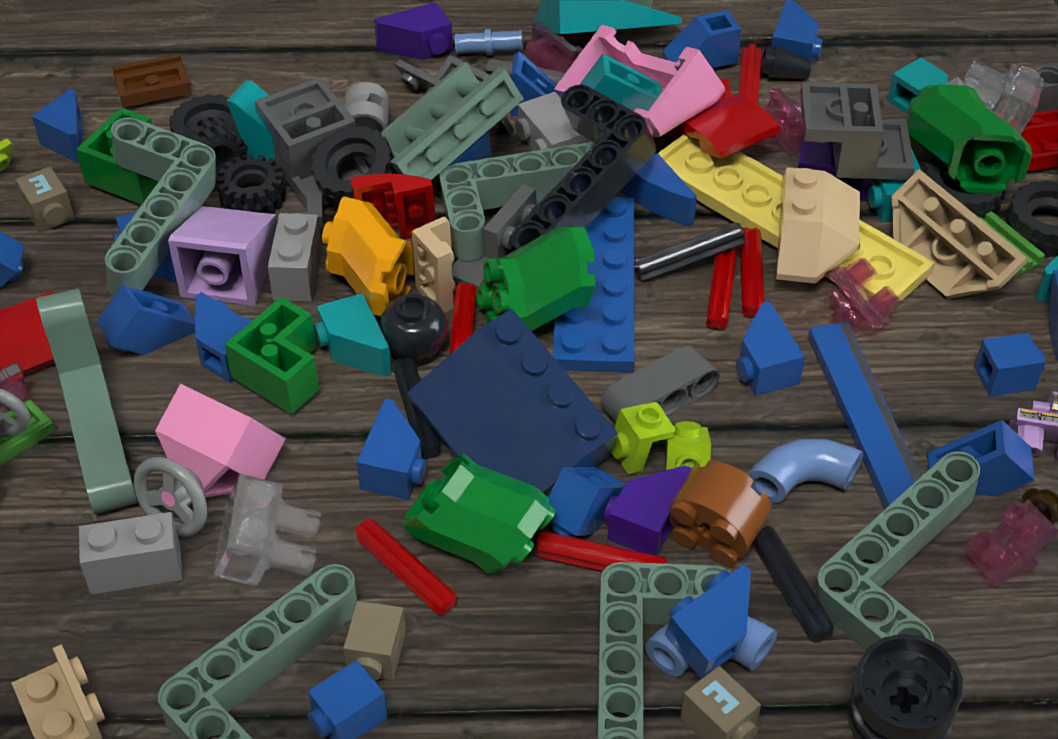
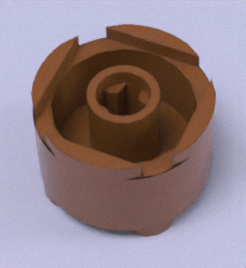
(718, 511)

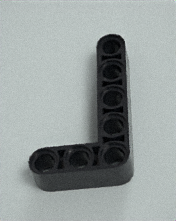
(619, 153)

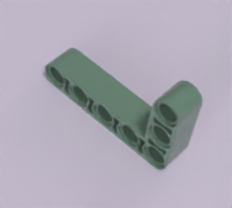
(185, 180)
(491, 182)
(87, 401)
(892, 552)
(628, 612)
(250, 668)

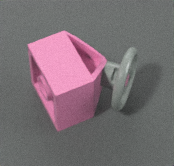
(205, 455)

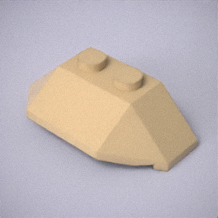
(815, 224)
(964, 248)

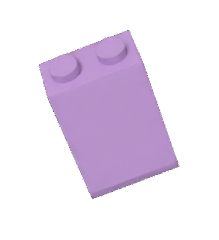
(223, 254)

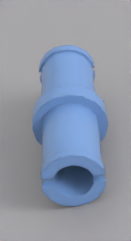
(488, 42)

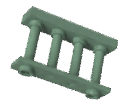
(448, 120)

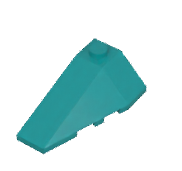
(589, 15)

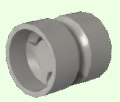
(368, 105)

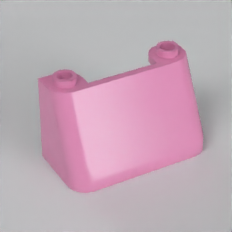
(686, 84)

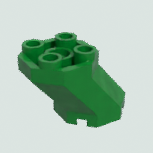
(968, 138)
(540, 278)
(479, 515)

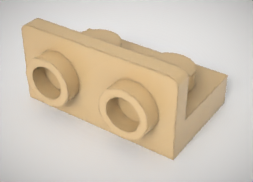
(434, 262)
(56, 702)

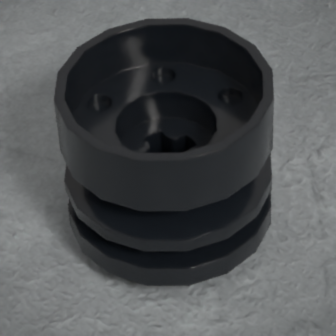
(905, 690)

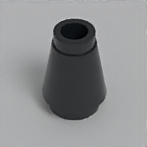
(784, 64)

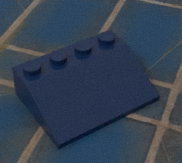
(513, 407)

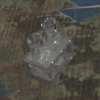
(1008, 94)
(249, 530)

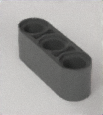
(670, 381)

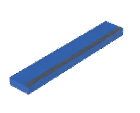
(864, 410)

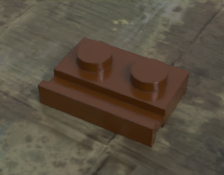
(151, 80)

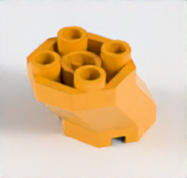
(368, 253)

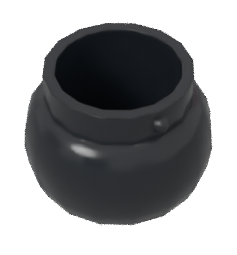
(414, 328)

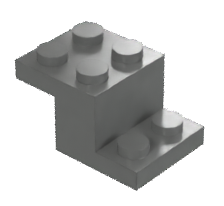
(299, 123)
(860, 138)

